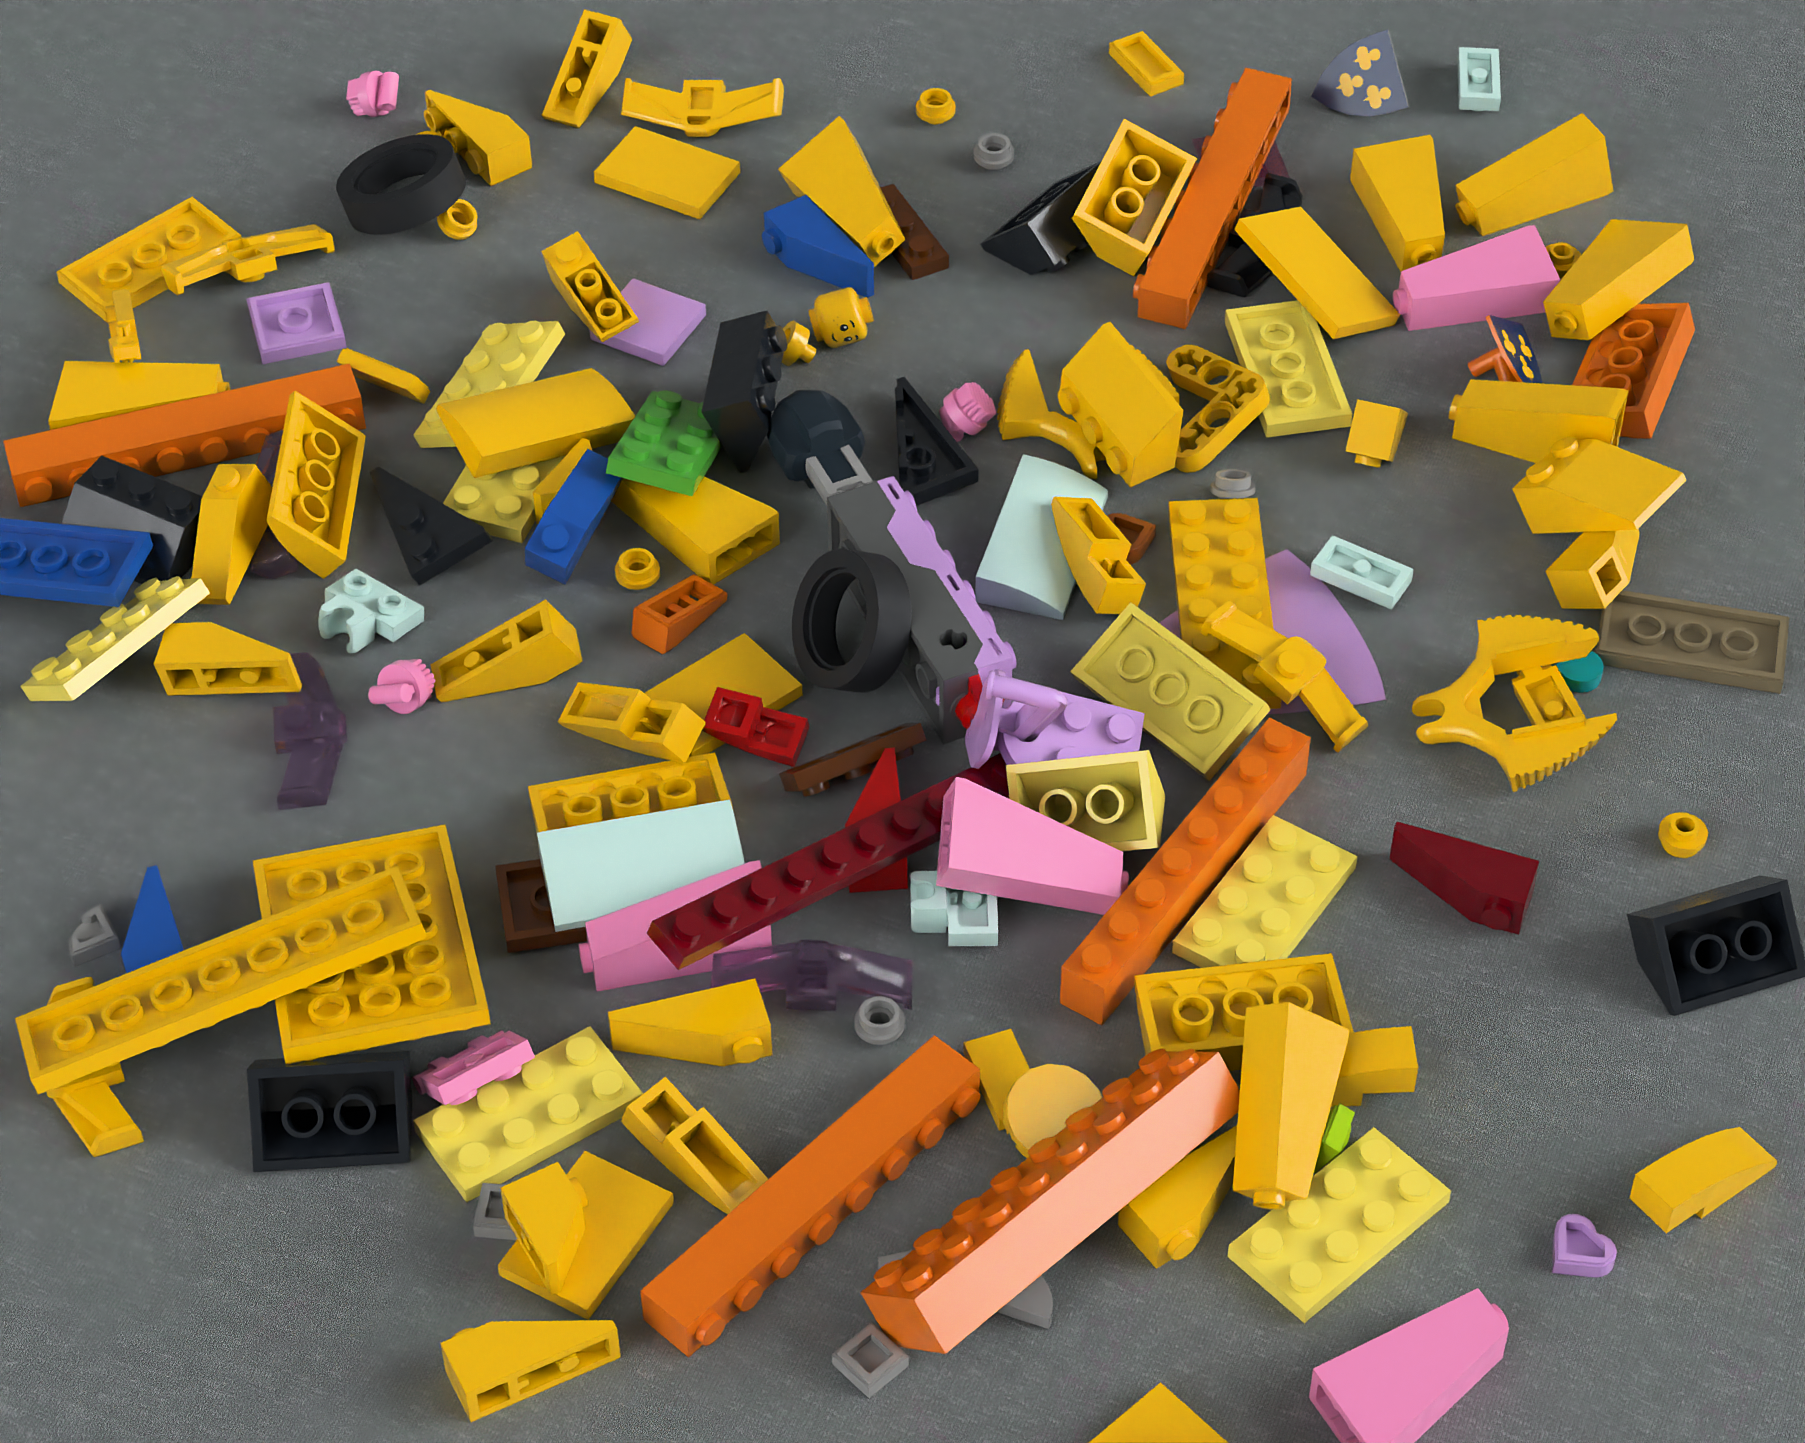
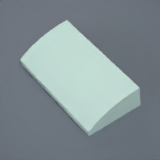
(1024, 557)
(633, 859)

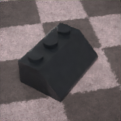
(1044, 229)
(744, 384)
(131, 500)
(1719, 943)
(330, 1111)

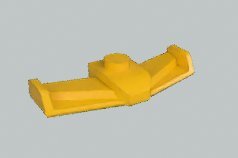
(702, 105)
(246, 256)
(1289, 670)
(90, 1102)

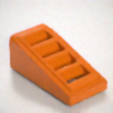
(673, 615)

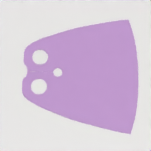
(1309, 610)

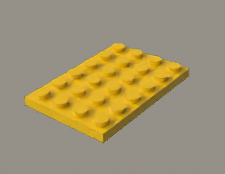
(398, 996)

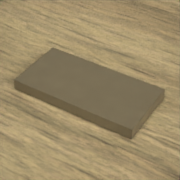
(1694, 641)

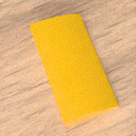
(535, 421)
(315, 485)
(627, 792)
(1208, 1004)

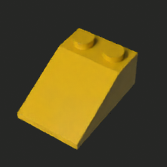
(1593, 488)

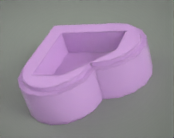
(1580, 1249)

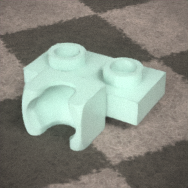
(366, 607)
(968, 915)

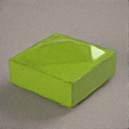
(1335, 1135)

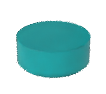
(1582, 673)

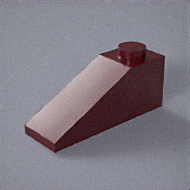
(1470, 877)

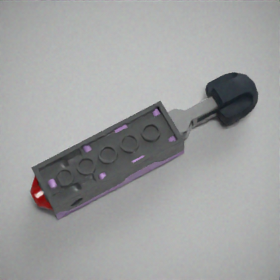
(950, 636)

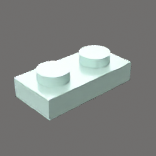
(1478, 79)
(1361, 572)

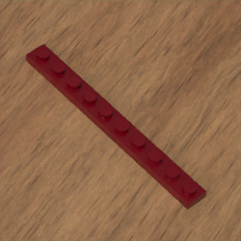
(812, 872)

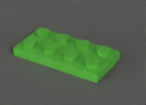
(666, 445)

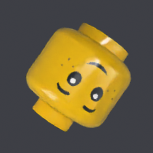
(840, 317)

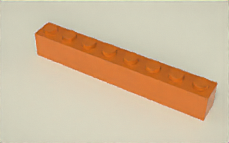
(1213, 198)
(176, 433)
(1184, 871)
(810, 1197)

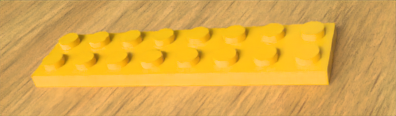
(218, 979)

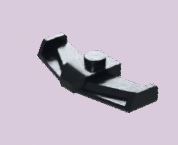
(1243, 268)

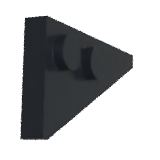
(927, 453)
(426, 530)

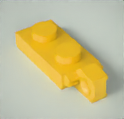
(122, 326)
(1545, 695)

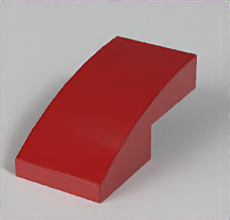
(758, 730)

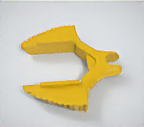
(1025, 413)
(1503, 648)

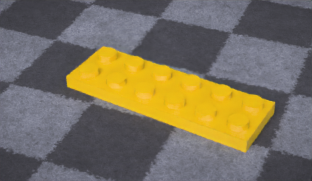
(1219, 560)

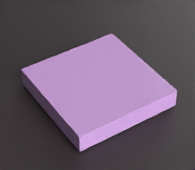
(296, 323)
(662, 325)

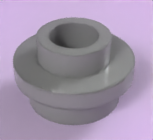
(993, 151)
(1232, 484)
(879, 1010)

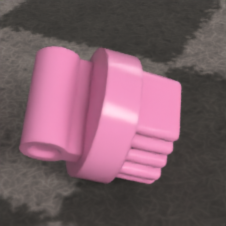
(373, 93)
(966, 410)
(403, 686)

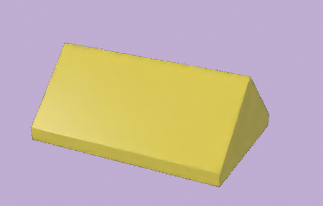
(1102, 796)

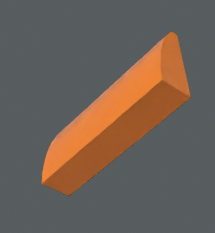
(1641, 356)

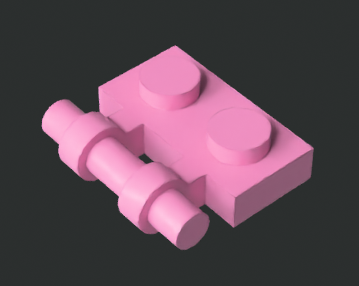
(485, 1059)

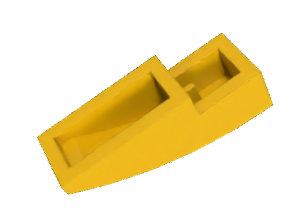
(1096, 555)
(632, 721)
(1376, 1063)
(693, 1146)
(1699, 1177)

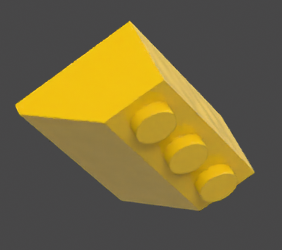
(1131, 196)
(1121, 407)

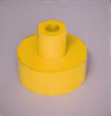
(797, 344)

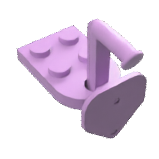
(1046, 724)

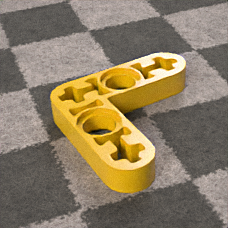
(1238, 397)

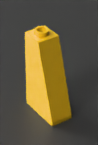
(1538, 179)
(844, 187)
(1402, 197)
(1615, 275)
(109, 389)
(1531, 417)
(707, 531)
(1284, 1100)

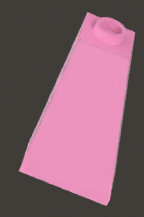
(1492, 278)
(1023, 855)
(625, 955)
(1411, 1374)

